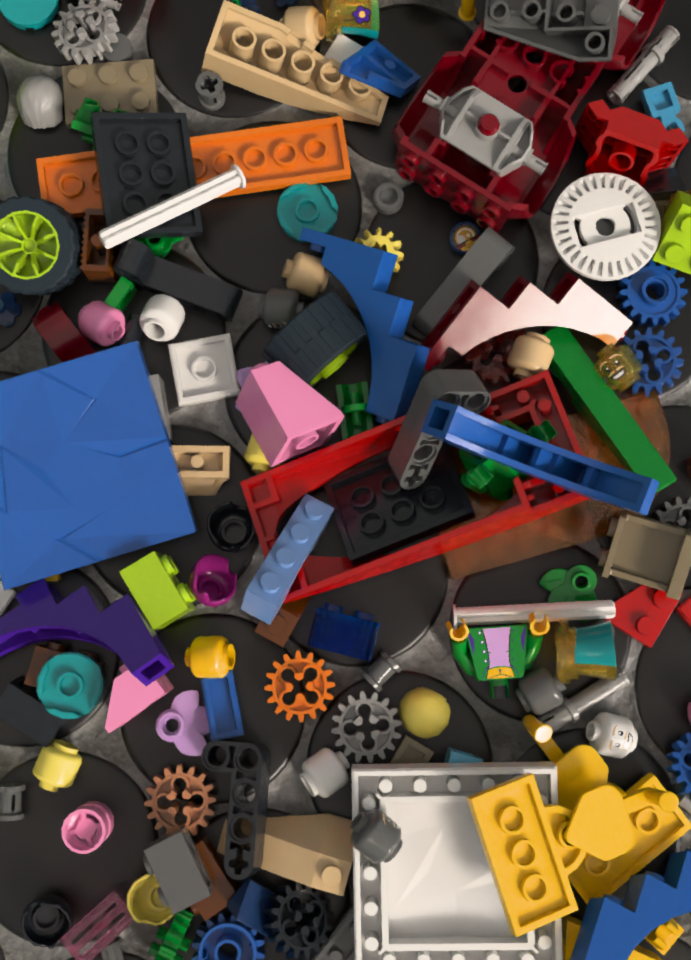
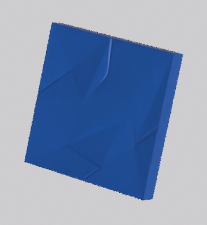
(85, 466)

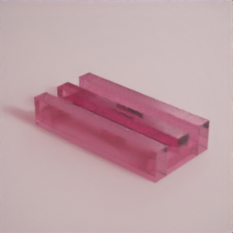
(91, 917)

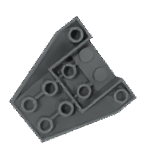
(562, 27)

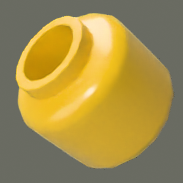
(210, 656)

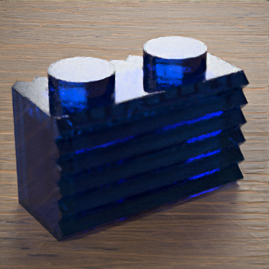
(343, 633)

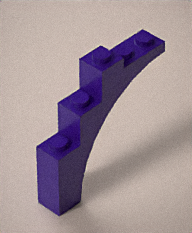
(82, 617)

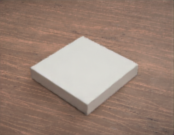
(204, 369)

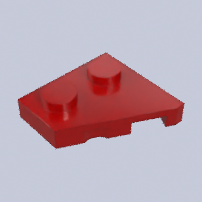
(643, 613)

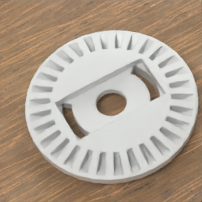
(605, 197)

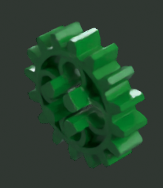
(172, 938)

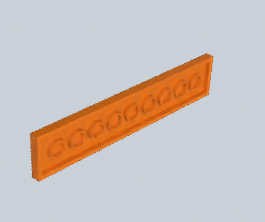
(267, 156)

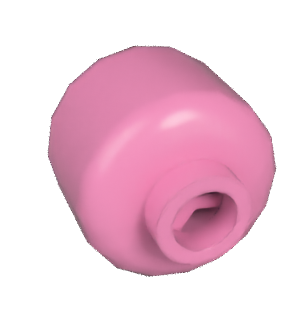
(101, 323)

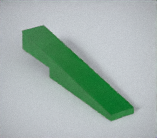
(605, 410)

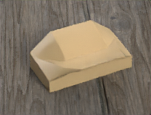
(203, 468)

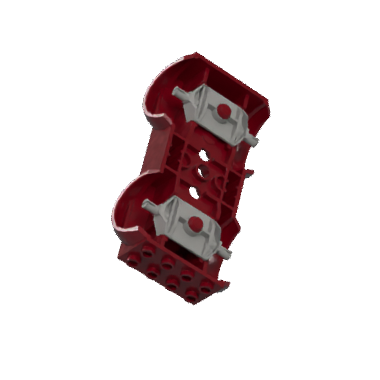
(498, 148)

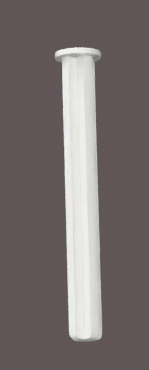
(172, 207)
(519, 613)

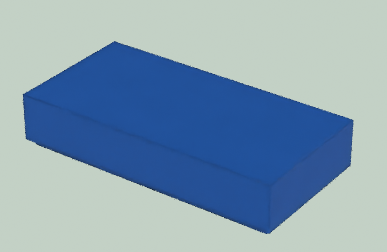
(222, 707)

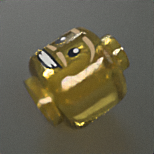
(618, 367)

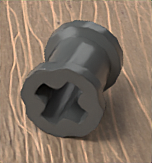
(216, 85)
(380, 670)
(11, 801)

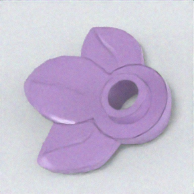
(191, 723)

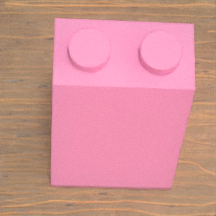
(285, 413)

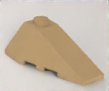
(305, 849)

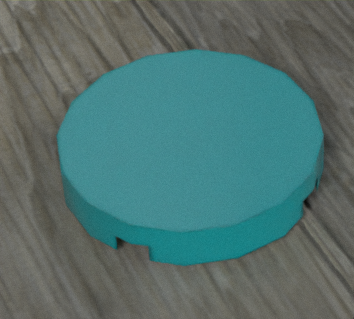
(29, 13)
(306, 207)
(70, 685)

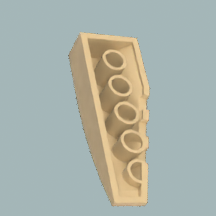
(277, 65)

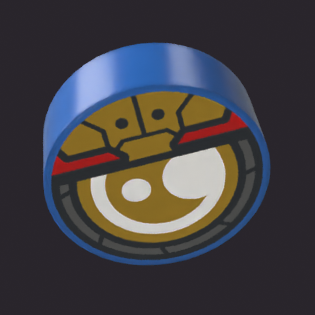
(463, 237)

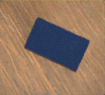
(249, 905)

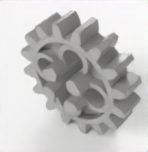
(75, 42)
(354, 741)

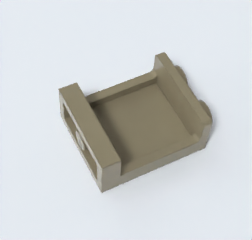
(648, 553)

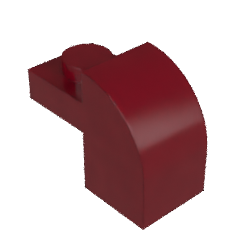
(61, 333)

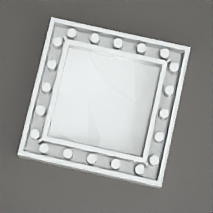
(439, 889)

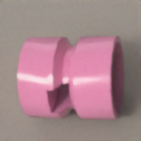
(87, 827)

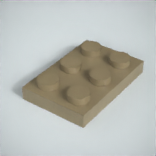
(113, 84)

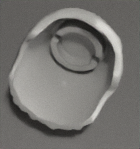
(40, 102)

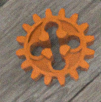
(280, 686)

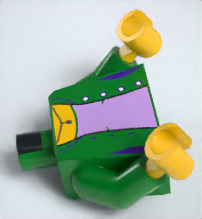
(497, 651)

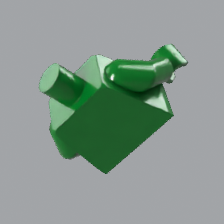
(492, 477)

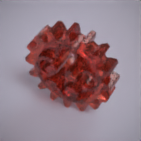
(495, 370)

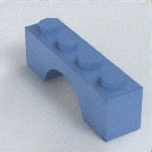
(285, 559)

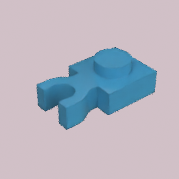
(662, 104)

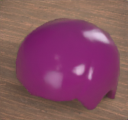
(212, 580)

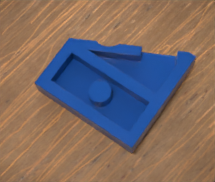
(380, 69)

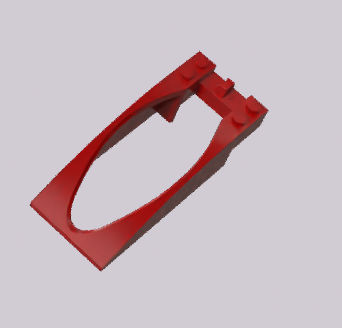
(279, 489)

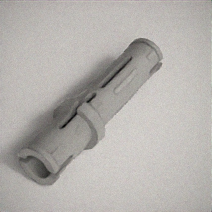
(651, 56)
(583, 701)

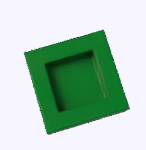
(121, 294)

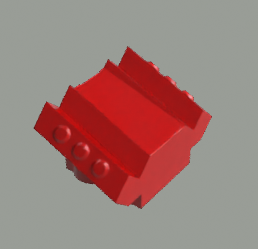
(626, 141)

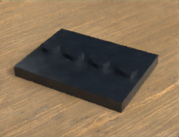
(142, 164)
(382, 516)

